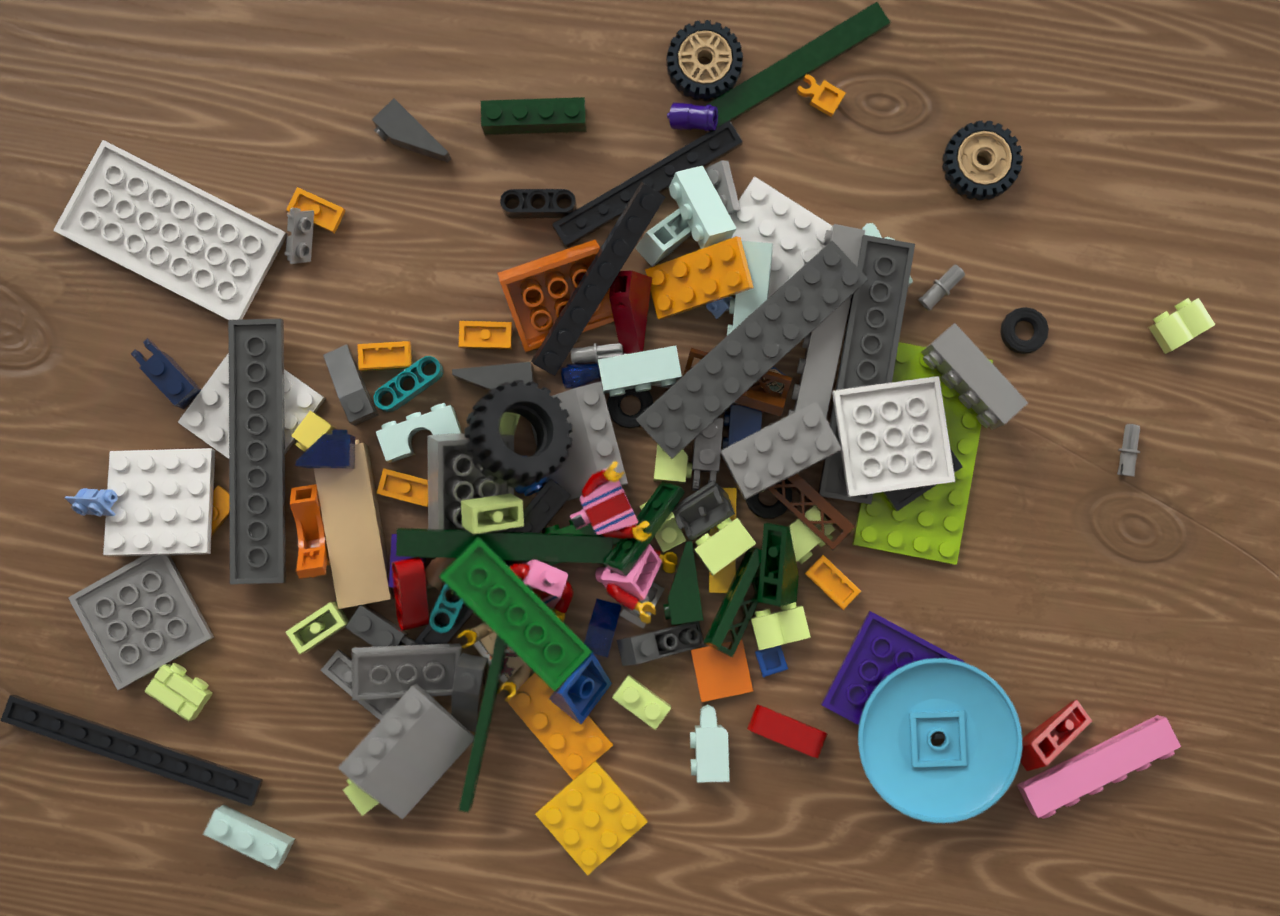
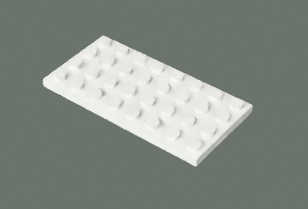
(170, 232)

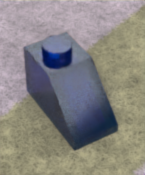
(330, 451)
(602, 627)

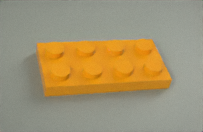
(699, 278)
(570, 743)

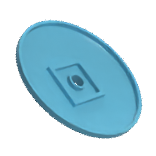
(978, 749)

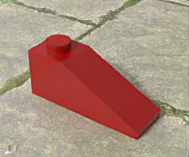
(1053, 736)

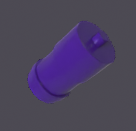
(692, 116)

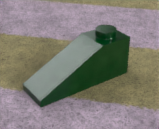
(778, 567)
(684, 595)

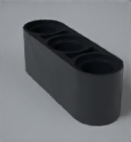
(528, 196)

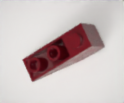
(630, 306)

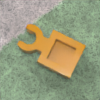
(824, 97)

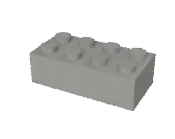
(973, 377)
(780, 450)

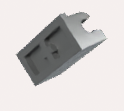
(703, 510)

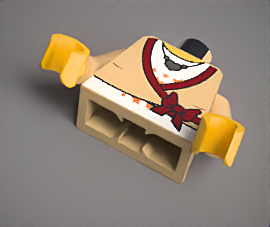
(514, 668)

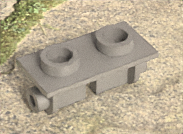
(300, 241)

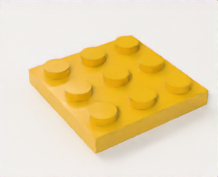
(591, 817)

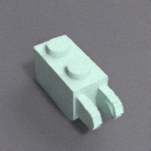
(710, 748)

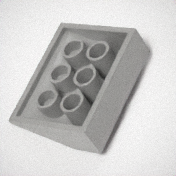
(593, 439)
(456, 478)
(407, 752)

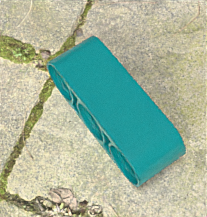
(395, 385)
(446, 606)

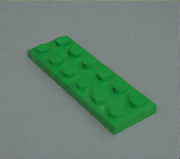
(515, 614)

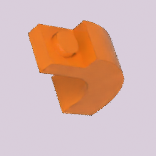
(313, 549)

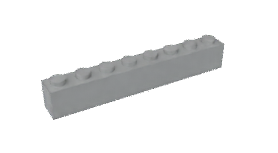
(825, 340)

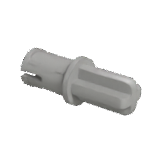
(942, 287)
(595, 352)
(1129, 450)

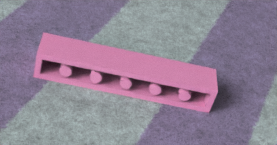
(1099, 766)

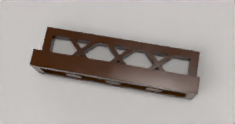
(756, 396)
(813, 499)

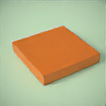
(720, 674)

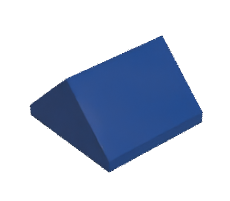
(582, 689)

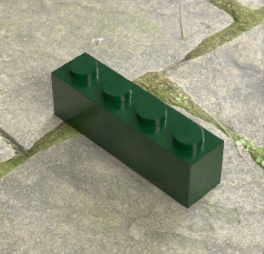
(533, 116)

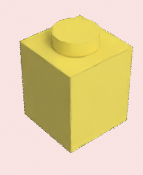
(311, 430)

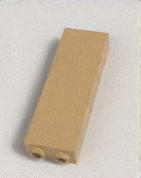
(354, 532)

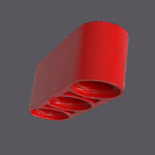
(410, 593)
(787, 731)

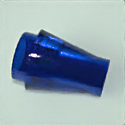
(579, 374)

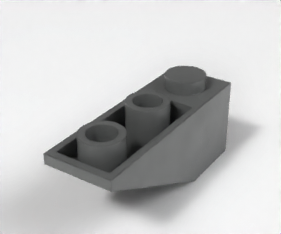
(660, 643)

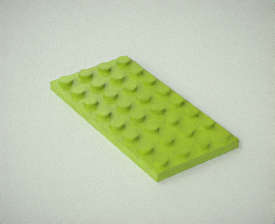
(935, 520)

